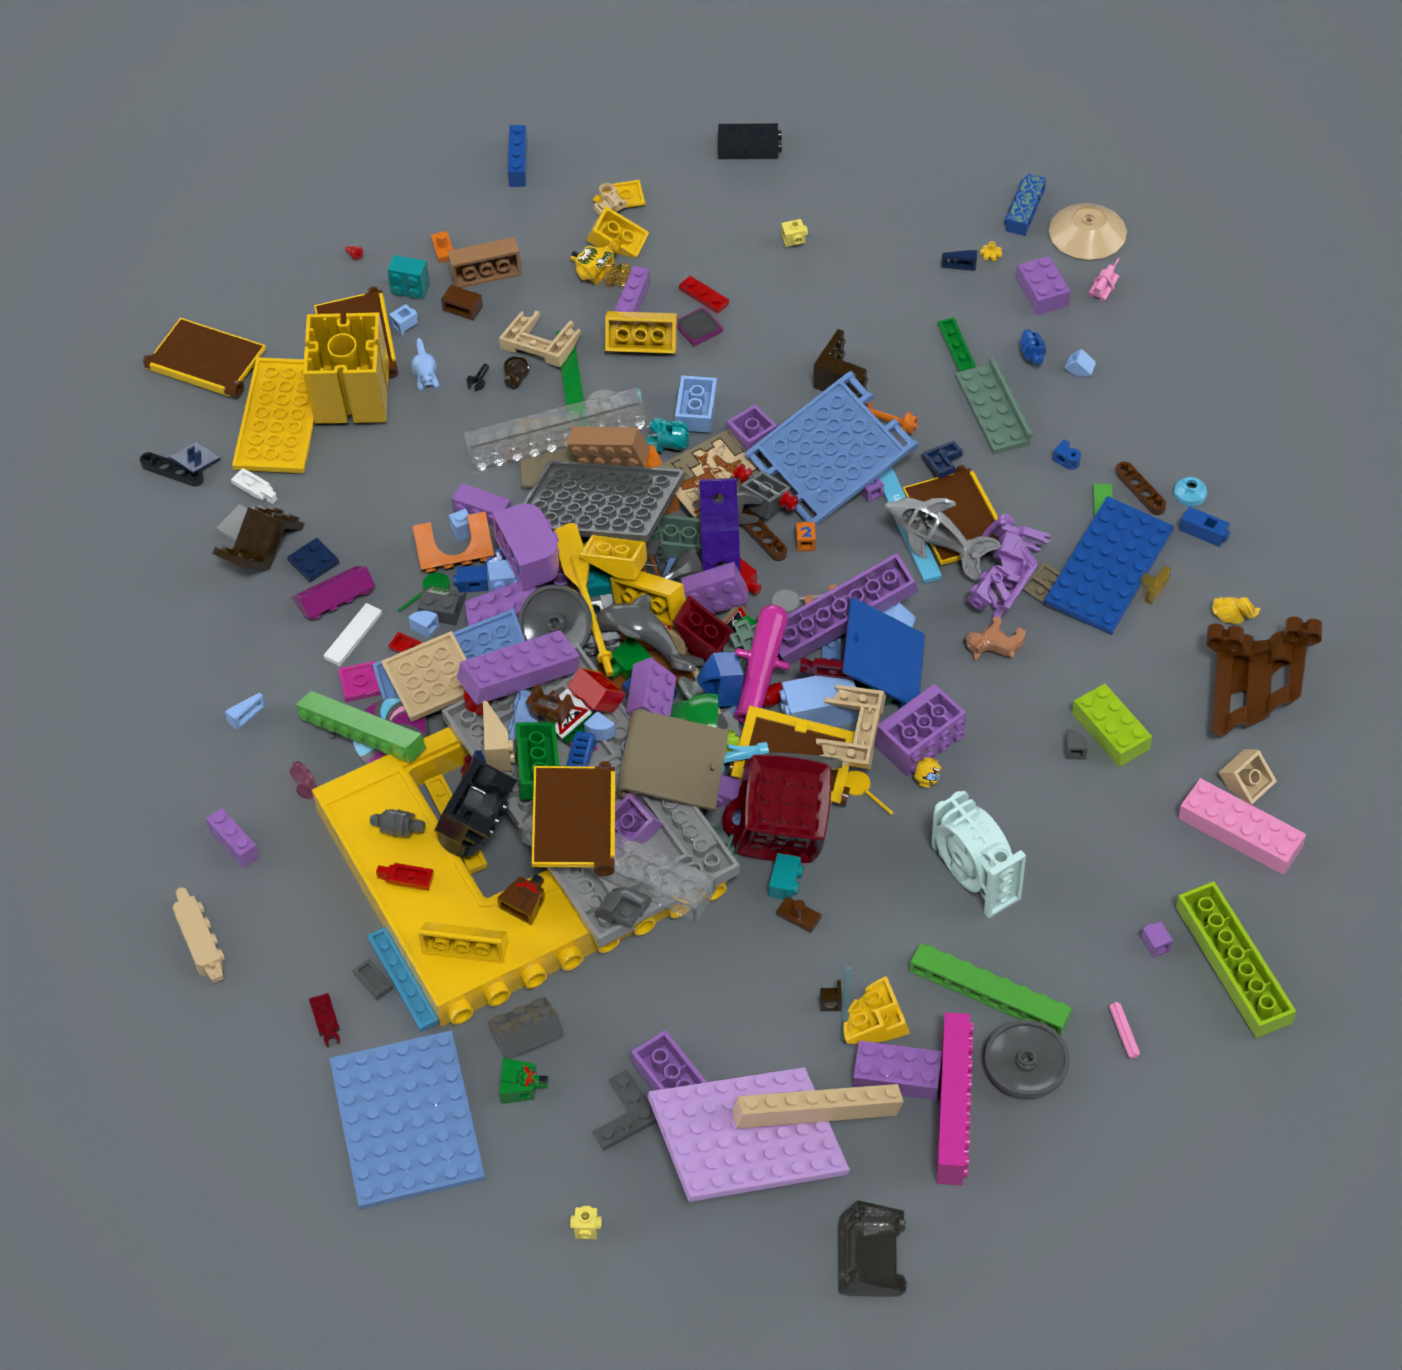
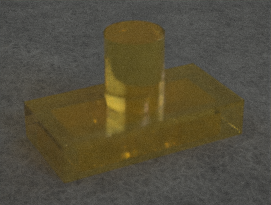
(1155, 584)

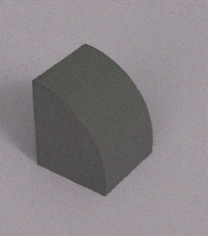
(1075, 745)

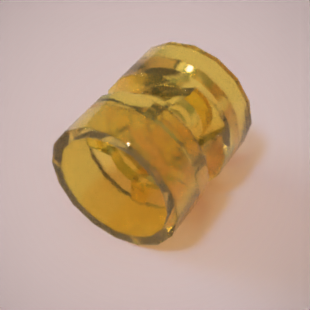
(616, 274)

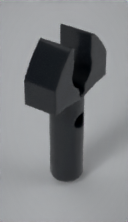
(478, 378)

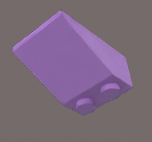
(635, 819)

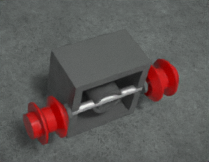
(772, 491)

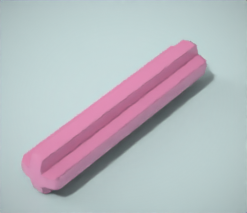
(1124, 1030)

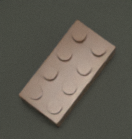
(484, 262)
(608, 445)

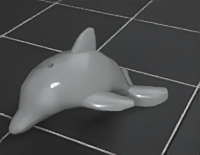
(928, 524)

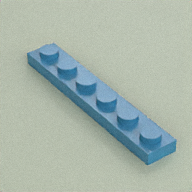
(403, 979)

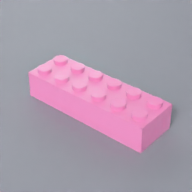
(1242, 826)

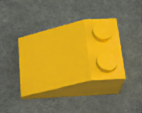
(613, 225)
(616, 556)

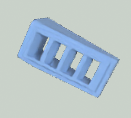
(244, 711)

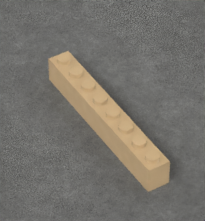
(817, 1106)

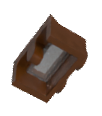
(549, 706)

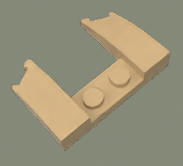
(555, 352)
(870, 705)

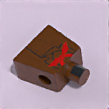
(523, 898)

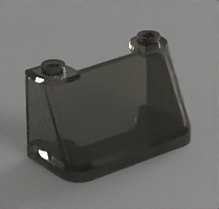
(869, 1251)

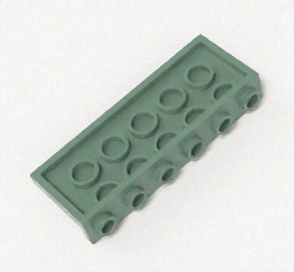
(994, 407)

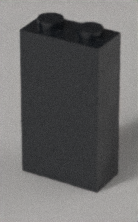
(749, 141)

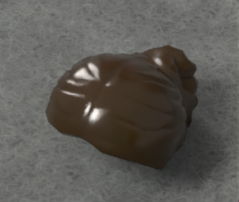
(515, 370)

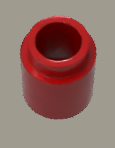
(773, 695)

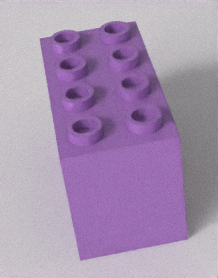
(921, 729)

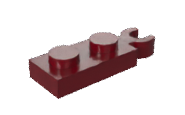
(823, 667)
(325, 1018)

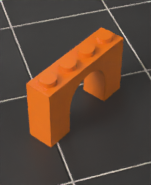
(479, 546)

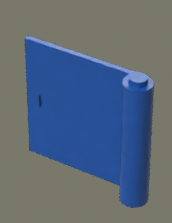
(883, 652)

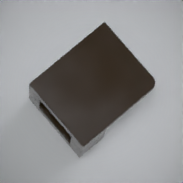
(831, 998)

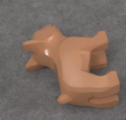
(995, 640)

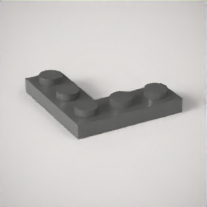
(635, 1120)

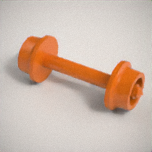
(908, 423)

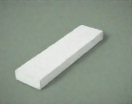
(352, 634)

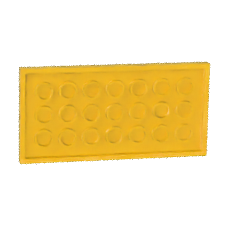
(276, 419)

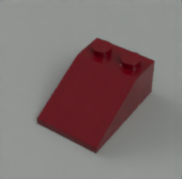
(701, 629)

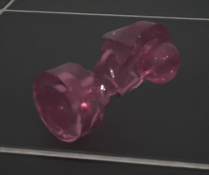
(304, 777)

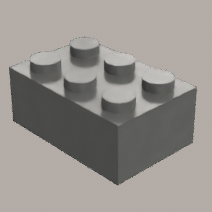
(526, 1027)

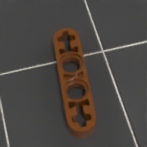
(1144, 486)
(764, 533)

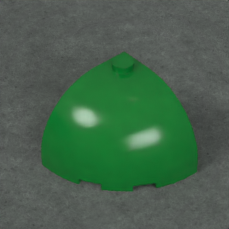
(698, 709)

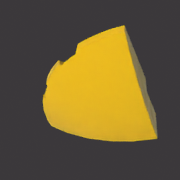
(875, 1016)

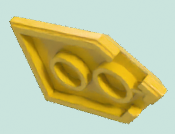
(627, 190)

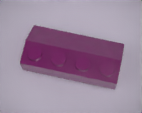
(334, 591)

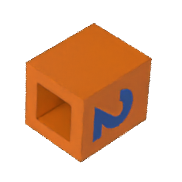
(805, 536)

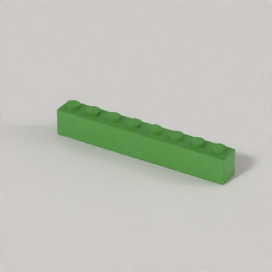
(361, 726)
(989, 988)

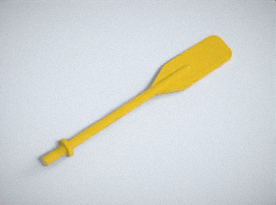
(577, 570)

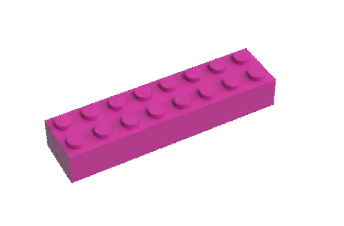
(955, 1099)

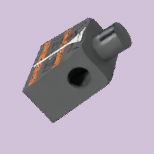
(656, 558)

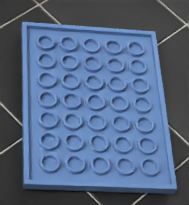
(406, 1119)

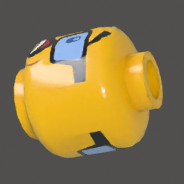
(927, 772)

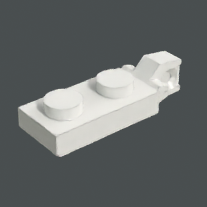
(254, 486)

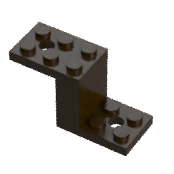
(831, 367)
(259, 537)

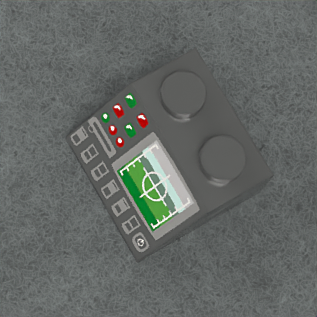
(443, 602)

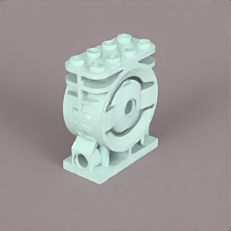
(977, 852)

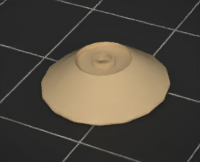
(1087, 231)

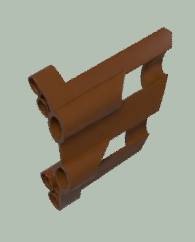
(1250, 667)

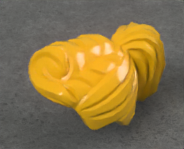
(1233, 609)

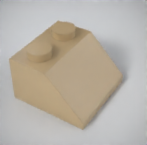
(1248, 775)

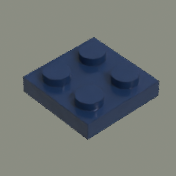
(313, 560)

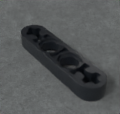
(169, 472)

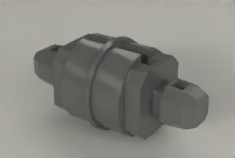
(397, 823)

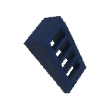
(965, 260)

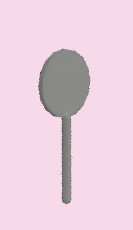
(788, 600)

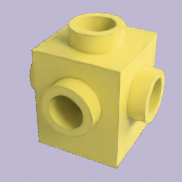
(793, 232)
(586, 1222)

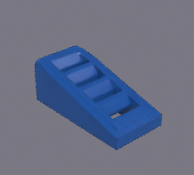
(585, 741)

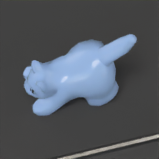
(424, 366)

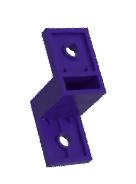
(719, 522)

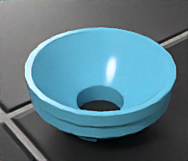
(1190, 496)

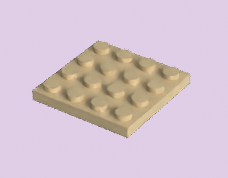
(427, 675)

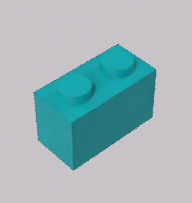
(785, 876)

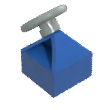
(718, 676)

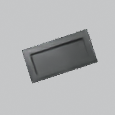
(372, 979)

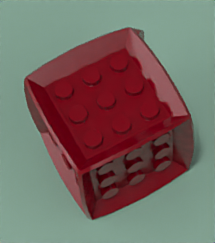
(782, 808)

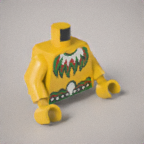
(591, 262)

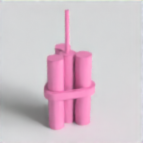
(1104, 283)

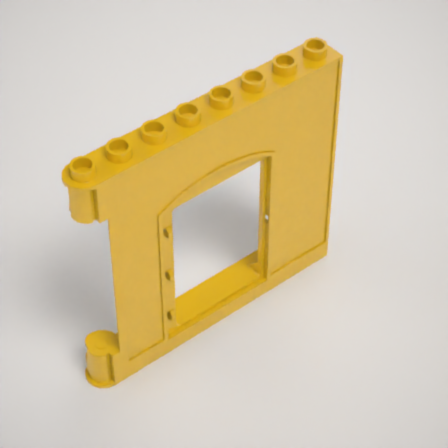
(449, 983)

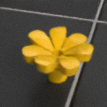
(991, 251)

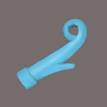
(744, 752)

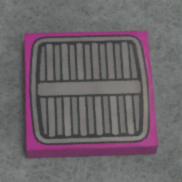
(698, 326)

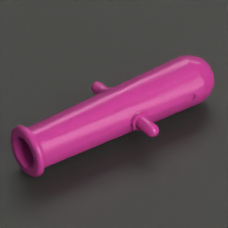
(762, 659)

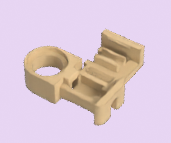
(610, 199)

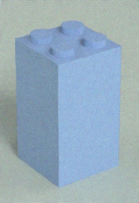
(806, 698)

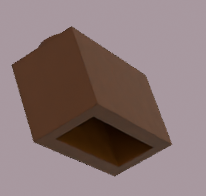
(462, 302)

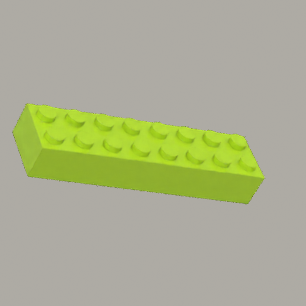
(1235, 959)

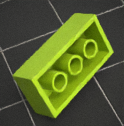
(1112, 725)

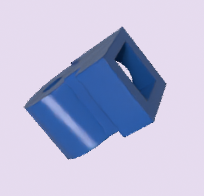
(1067, 456)

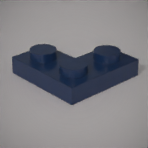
(939, 458)

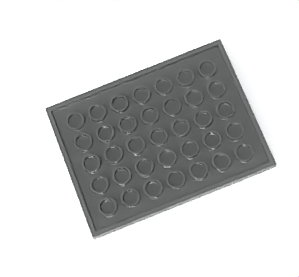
(605, 497)

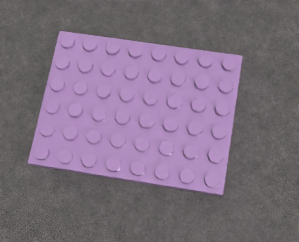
(724, 1160)

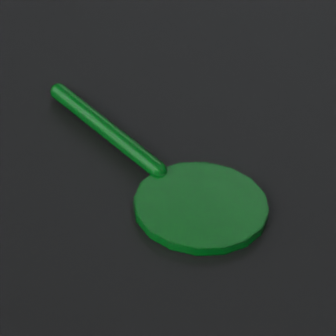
(434, 579)

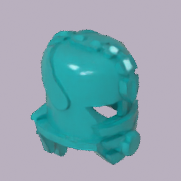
(668, 434)

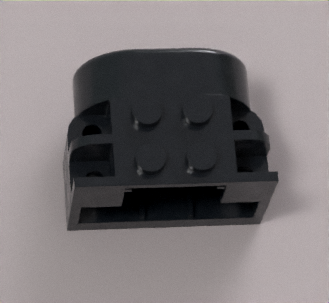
(474, 809)

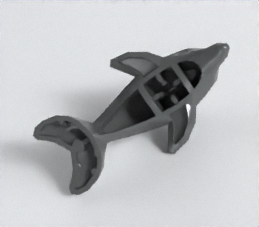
(640, 623)

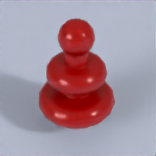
(354, 251)

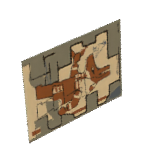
(709, 460)

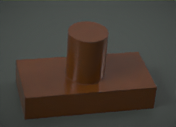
(799, 914)

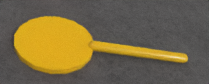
(860, 784)

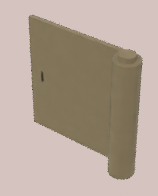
(672, 760)

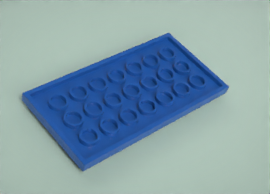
(1109, 565)

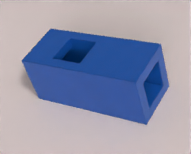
(1205, 526)
(471, 579)

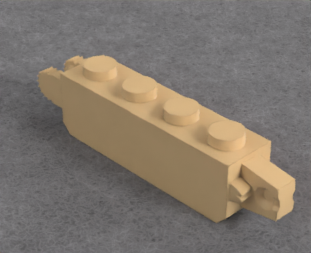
(197, 936)

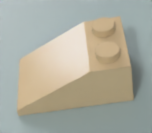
(497, 746)

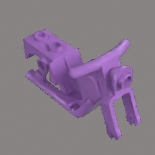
(1016, 567)

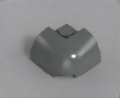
(623, 906)

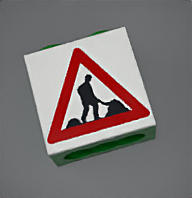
(574, 720)

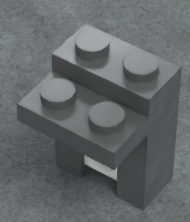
(610, 637)

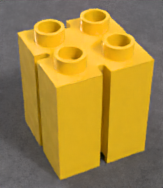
(346, 368)

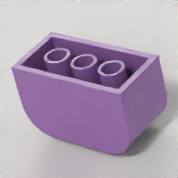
(527, 544)

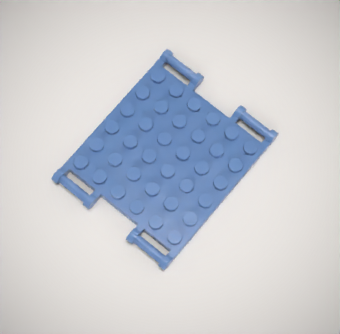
(831, 448)

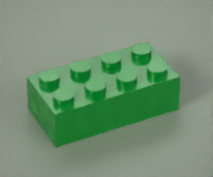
(534, 746)

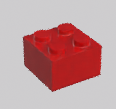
(596, 690)

